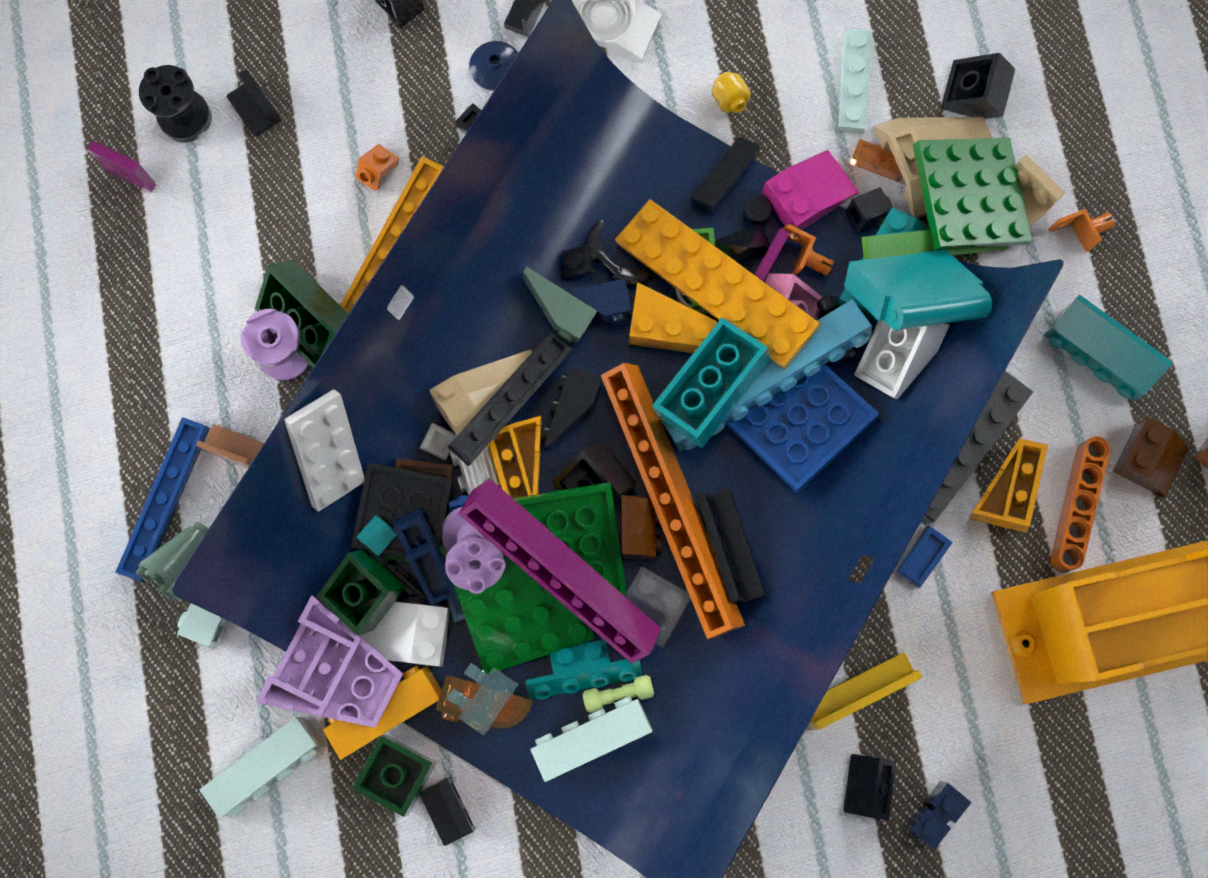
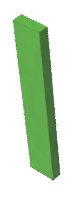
(910, 243)

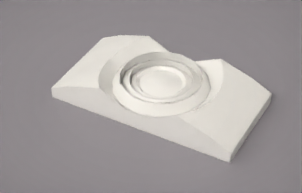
(620, 24)

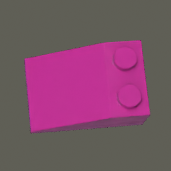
(809, 190)

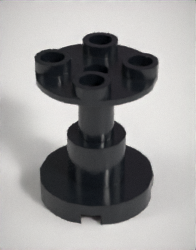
(172, 99)

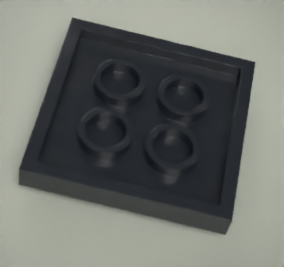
(396, 492)

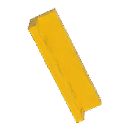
(864, 690)

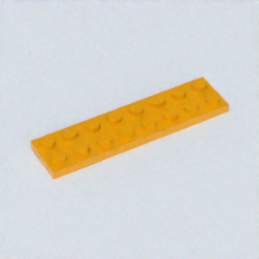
(717, 282)

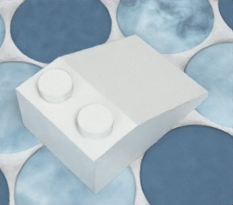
(898, 356)
(411, 634)

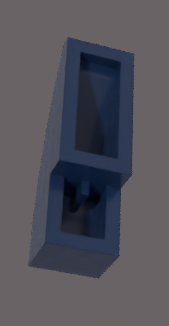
(424, 556)

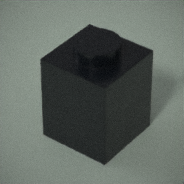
(869, 209)

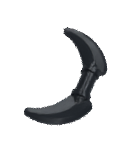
(616, 271)

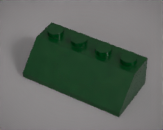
(298, 295)

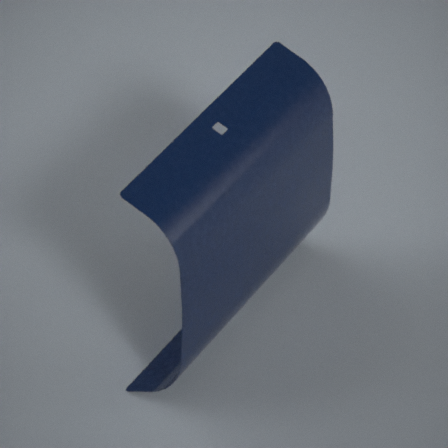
(530, 179)

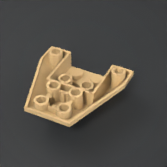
(903, 132)

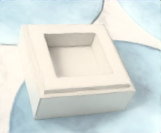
(437, 440)

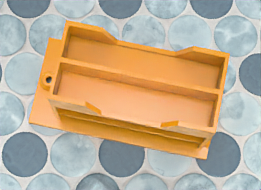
(1107, 622)

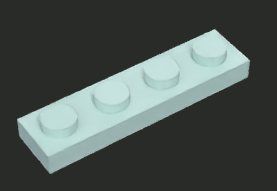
(854, 80)

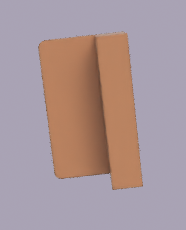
(231, 446)

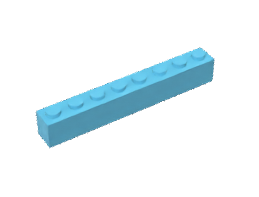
(838, 333)

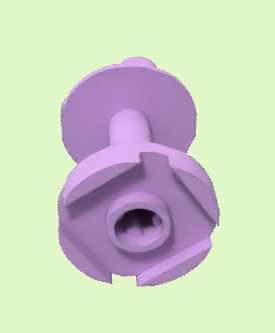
(272, 342)
(471, 558)

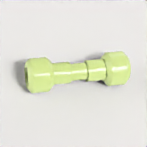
(596, 699)

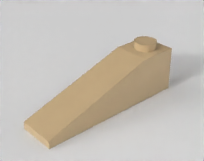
(467, 392)

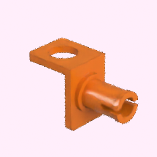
(1085, 227)
(807, 256)

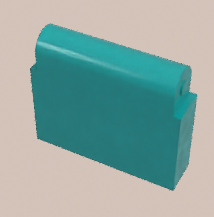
(918, 289)

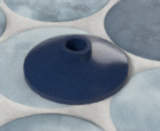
(488, 74)

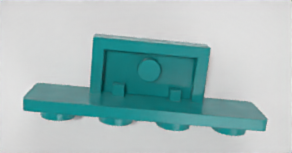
(582, 668)

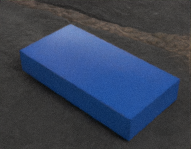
(924, 556)

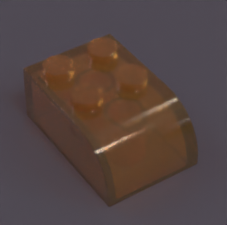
(512, 713)

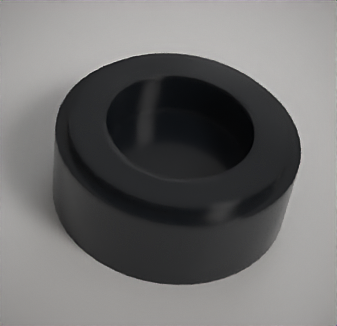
(757, 209)

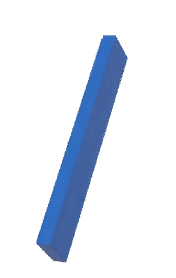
(163, 497)

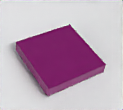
(121, 166)

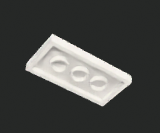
(325, 449)

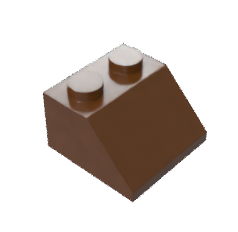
(1152, 456)
(638, 529)

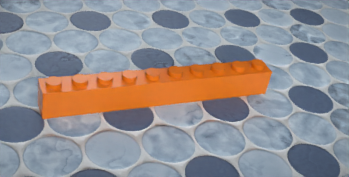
(672, 500)

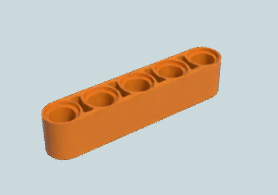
(1089, 495)

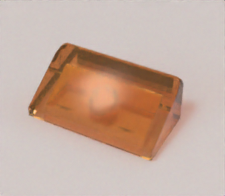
(876, 160)

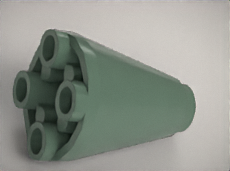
(169, 560)

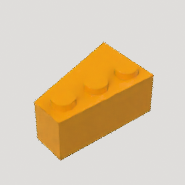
(518, 457)
(1014, 489)

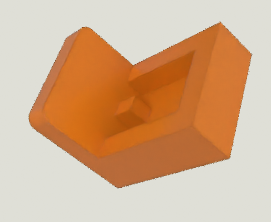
(375, 165)

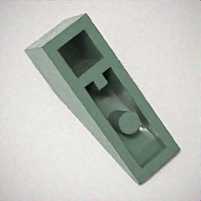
(564, 312)

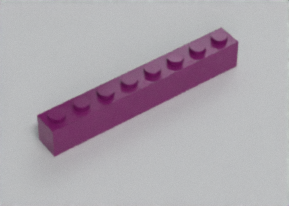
(560, 570)

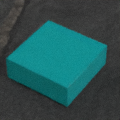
(377, 535)

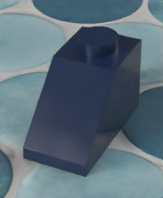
(608, 299)

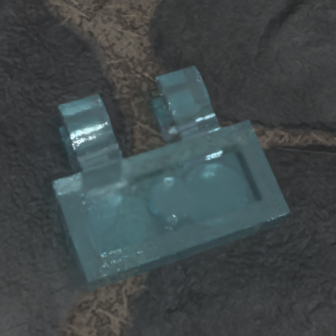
(487, 701)

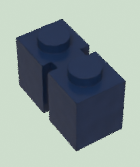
(932, 825)

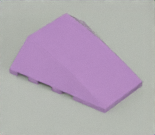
(331, 672)

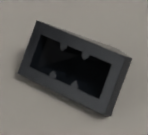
(744, 242)

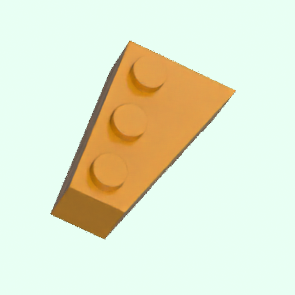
(666, 323)

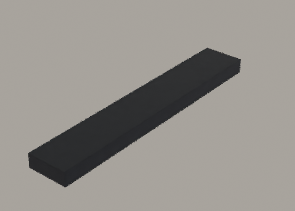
(509, 398)

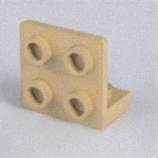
(1038, 189)

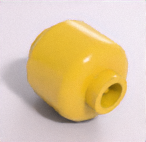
(731, 91)

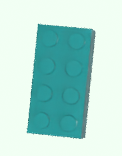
(712, 382)

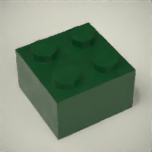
(360, 591)
(394, 775)

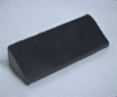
(726, 174)

